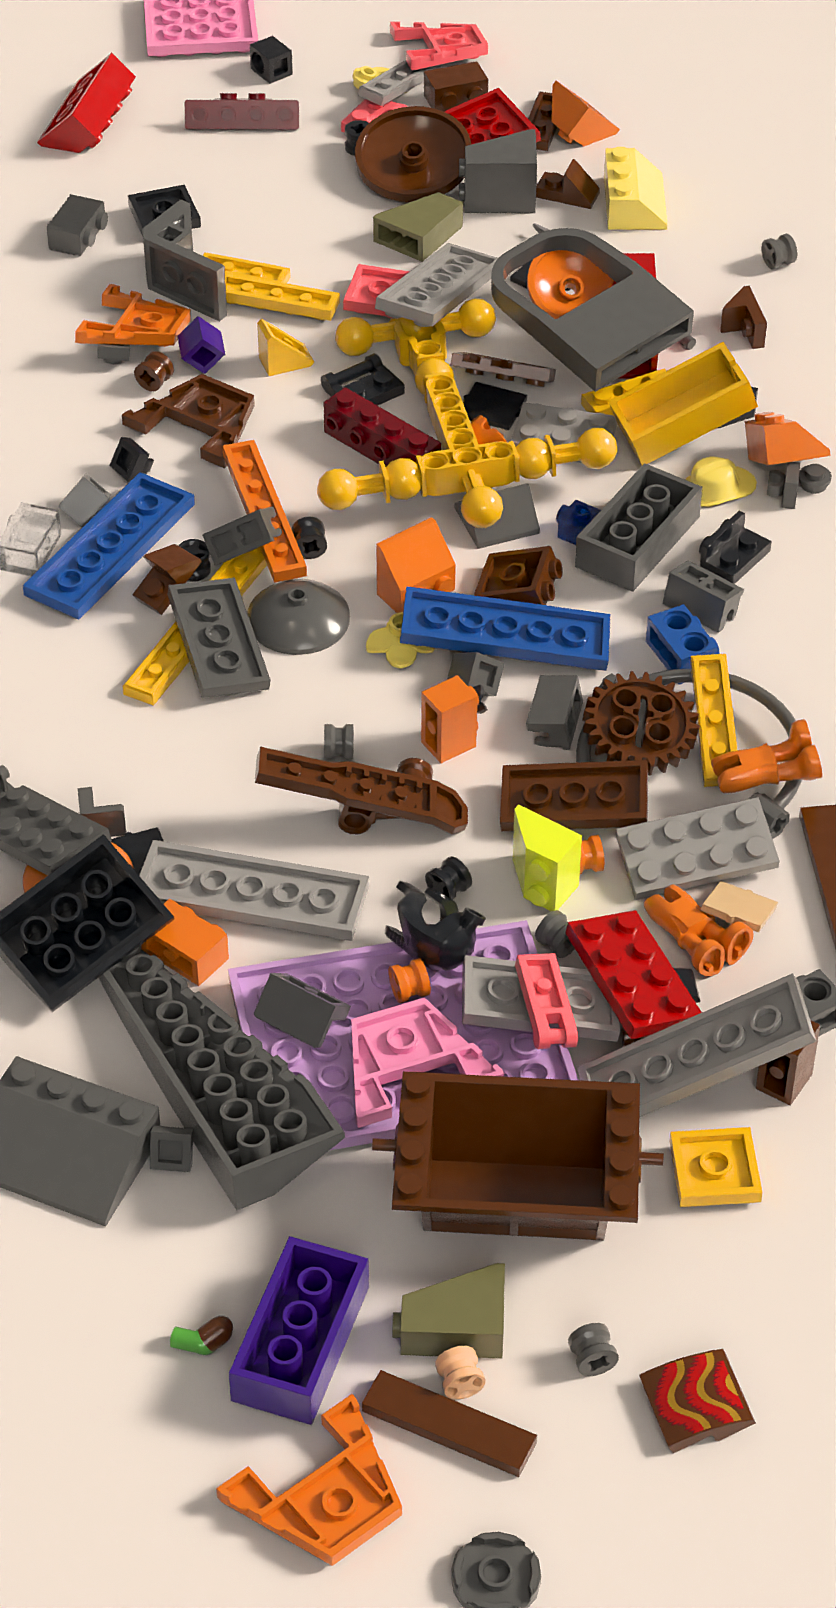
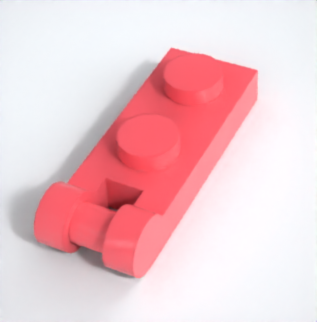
(546, 1000)

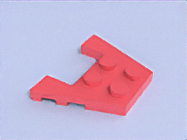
(445, 44)

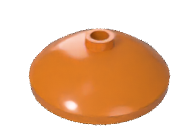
(561, 270)

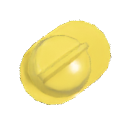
(721, 480)

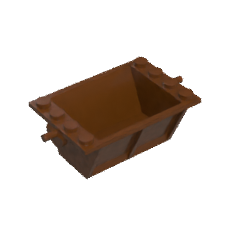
(517, 1154)

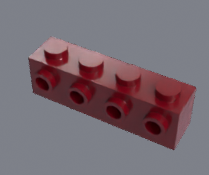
(373, 429)

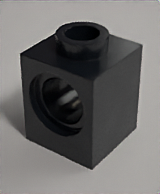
(271, 59)

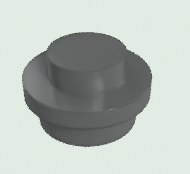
(814, 478)

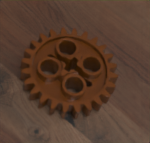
(615, 712)

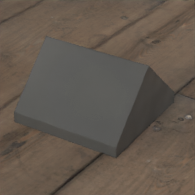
(516, 521)

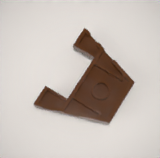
(203, 405)

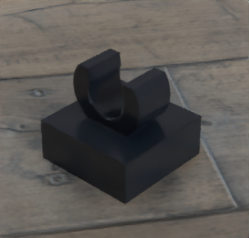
(130, 459)

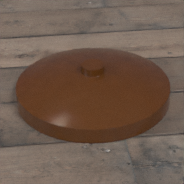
(411, 153)

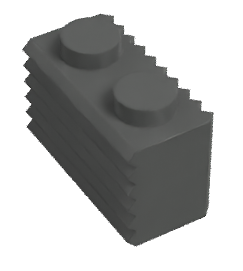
(76, 225)

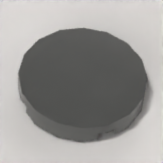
(496, 1572)

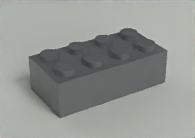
(638, 527)

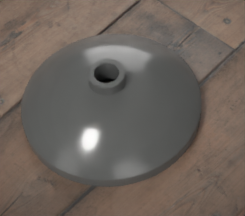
(299, 616)

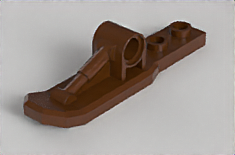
(364, 791)

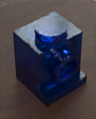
(574, 519)

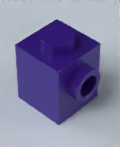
(201, 345)

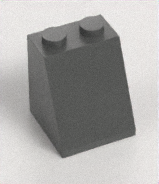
(500, 174)

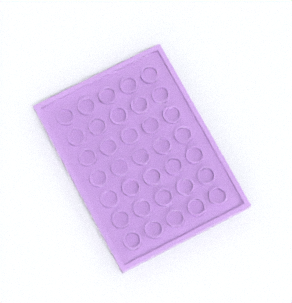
(363, 982)

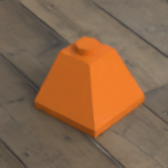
(578, 118)

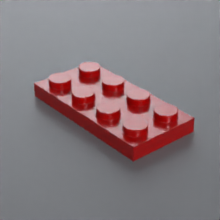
(632, 972)

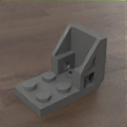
(177, 270)

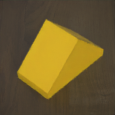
(280, 351)

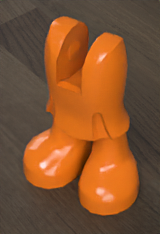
(759, 765)
(689, 926)

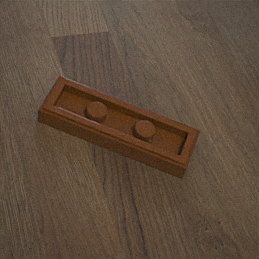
(541, 118)

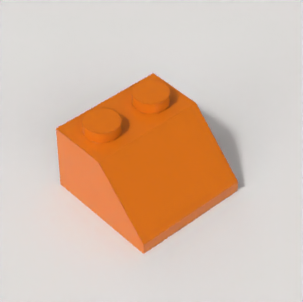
(780, 440)
(413, 559)

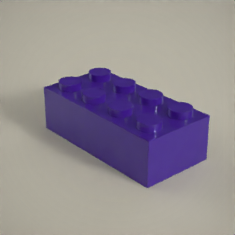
(299, 1330)

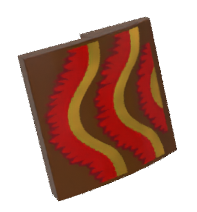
(697, 1399)

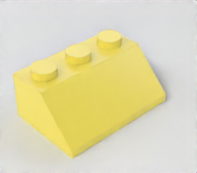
(633, 191)

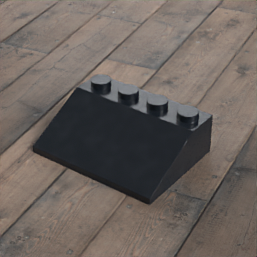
(79, 923)

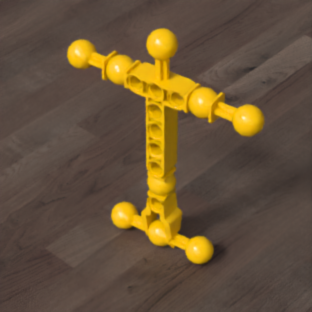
(462, 461)

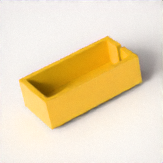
(683, 403)

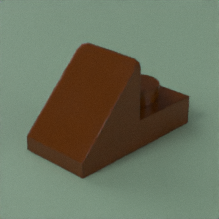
(573, 188)
(745, 315)
(169, 567)

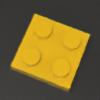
(715, 1167)

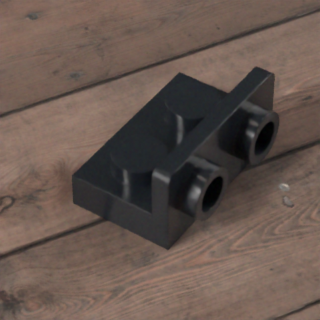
(733, 549)

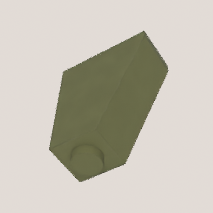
(419, 225)
(454, 1314)

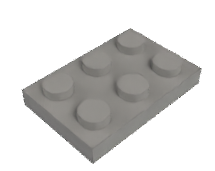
(561, 424)

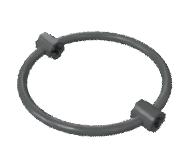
(773, 809)

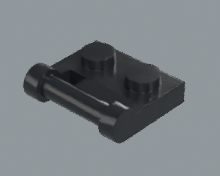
(377, 387)

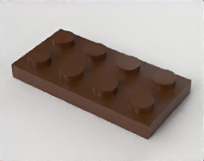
(577, 793)

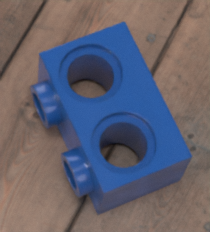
(677, 636)

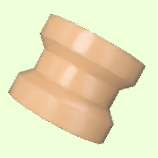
(460, 1372)

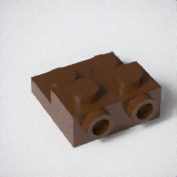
(520, 575)

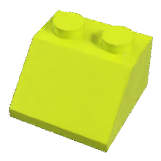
(545, 859)

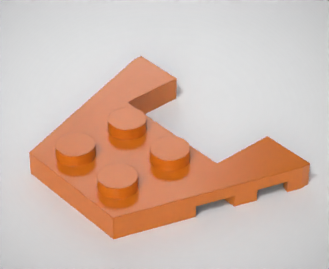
(140, 323)
(334, 1505)

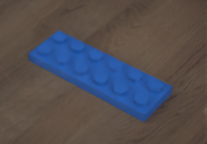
(108, 545)
(506, 628)

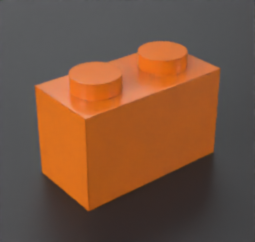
(449, 718)
(189, 944)

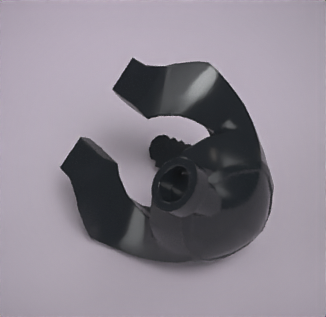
(439, 944)

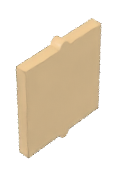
(739, 905)

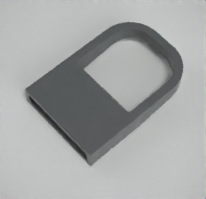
(609, 330)

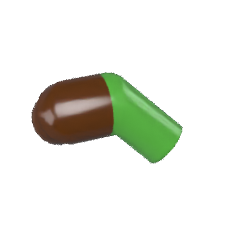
(205, 1339)

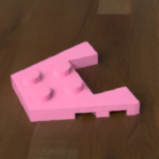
(408, 1040)

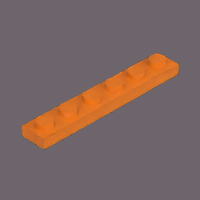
(257, 493)

